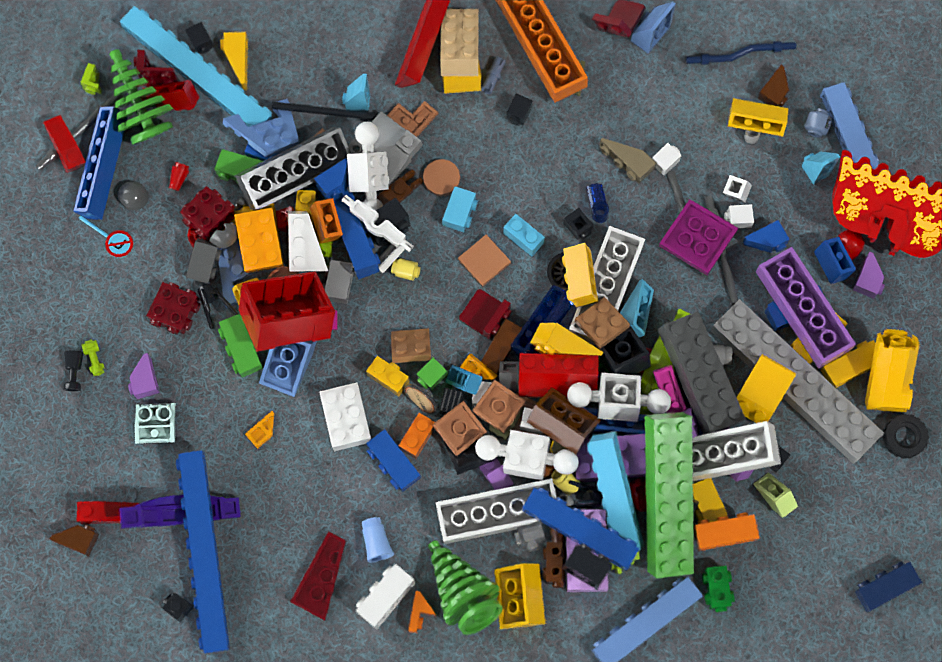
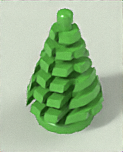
(135, 97)
(464, 592)

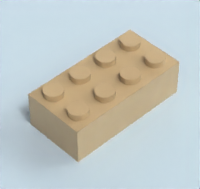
(459, 42)

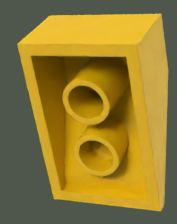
(555, 338)
(764, 389)

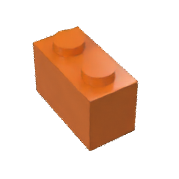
(326, 220)
(417, 436)

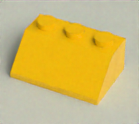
(520, 596)

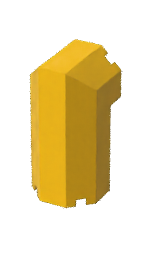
(892, 372)

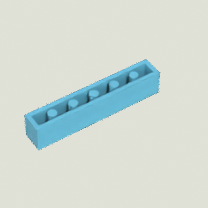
(614, 486)

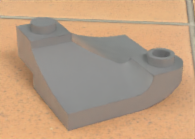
(396, 142)

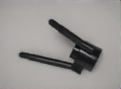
(207, 296)
(590, 498)

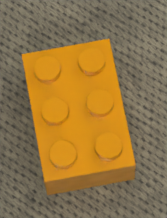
(259, 240)

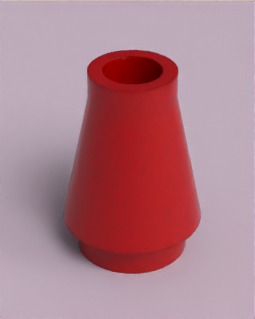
(178, 175)

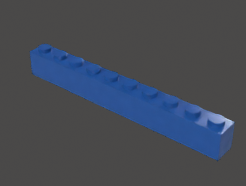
(203, 552)

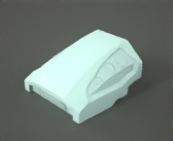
(155, 423)

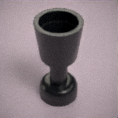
(73, 363)

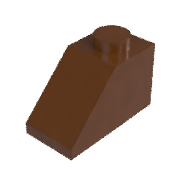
(776, 89)
(77, 538)

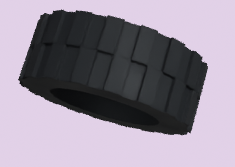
(916, 426)

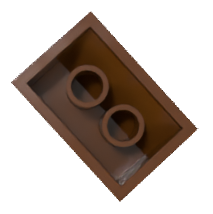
(563, 421)

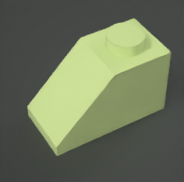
(776, 495)

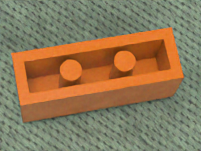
(725, 531)

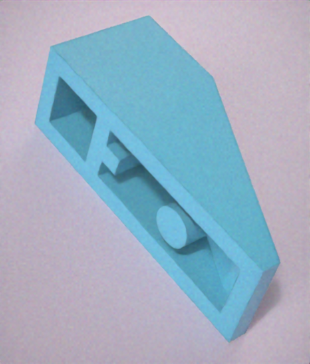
(357, 94)
(819, 165)
(638, 307)

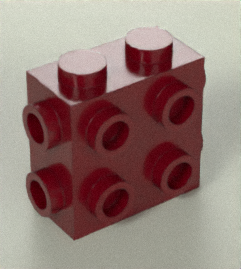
(207, 213)
(173, 308)

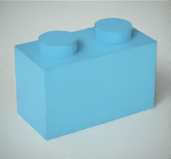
(459, 209)
(523, 235)

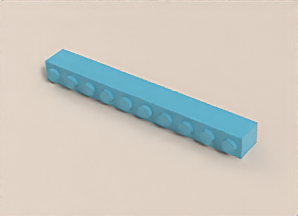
(192, 67)

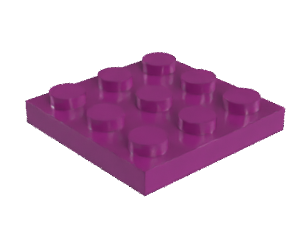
(698, 237)

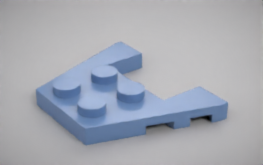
(267, 137)
(231, 270)

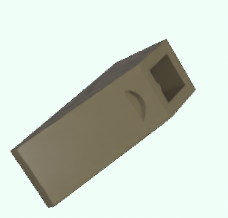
(632, 160)

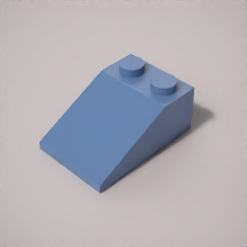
(653, 26)
(287, 366)

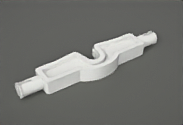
(384, 230)

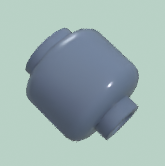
(818, 123)

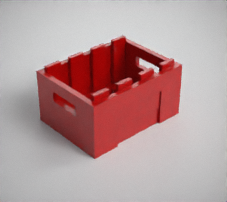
(286, 310)

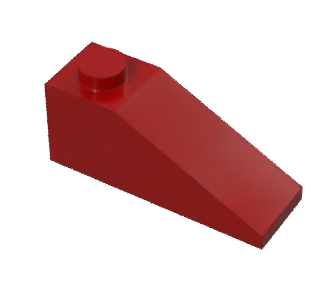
(179, 95)
(64, 144)
(100, 512)

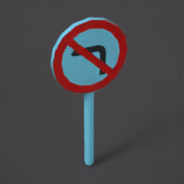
(117, 243)

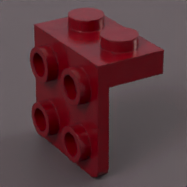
(621, 19)
(153, 75)
(485, 313)

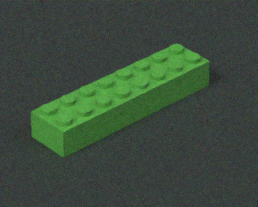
(669, 494)

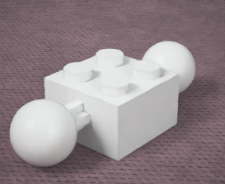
(368, 169)
(619, 397)
(526, 455)

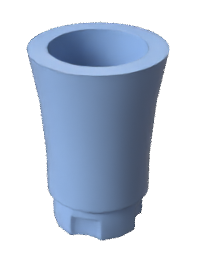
(376, 540)

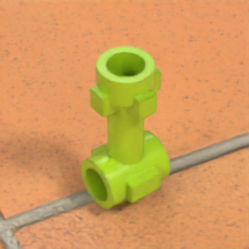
(91, 347)

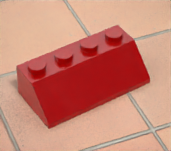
(546, 371)

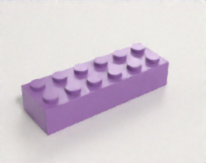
(805, 307)

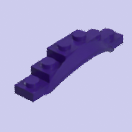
(169, 512)

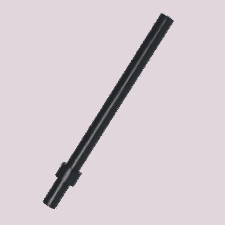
(363, 115)

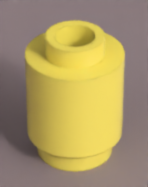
(405, 269)
(562, 482)

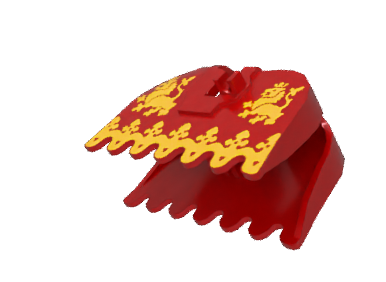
(869, 195)

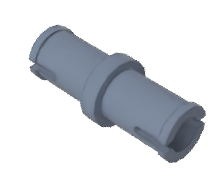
(493, 75)

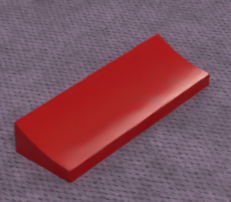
(422, 43)

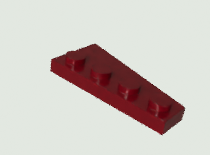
(319, 580)

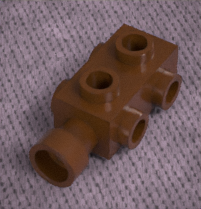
(555, 562)

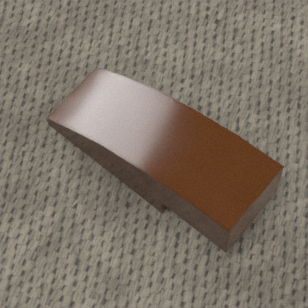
(500, 346)

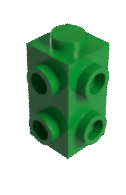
(719, 593)

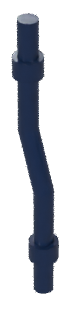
(776, 46)

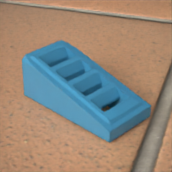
(465, 379)

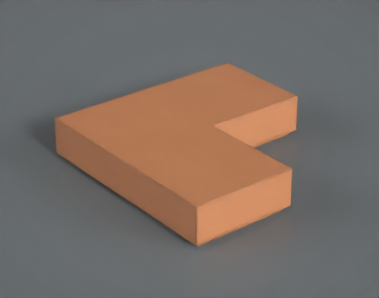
(413, 122)

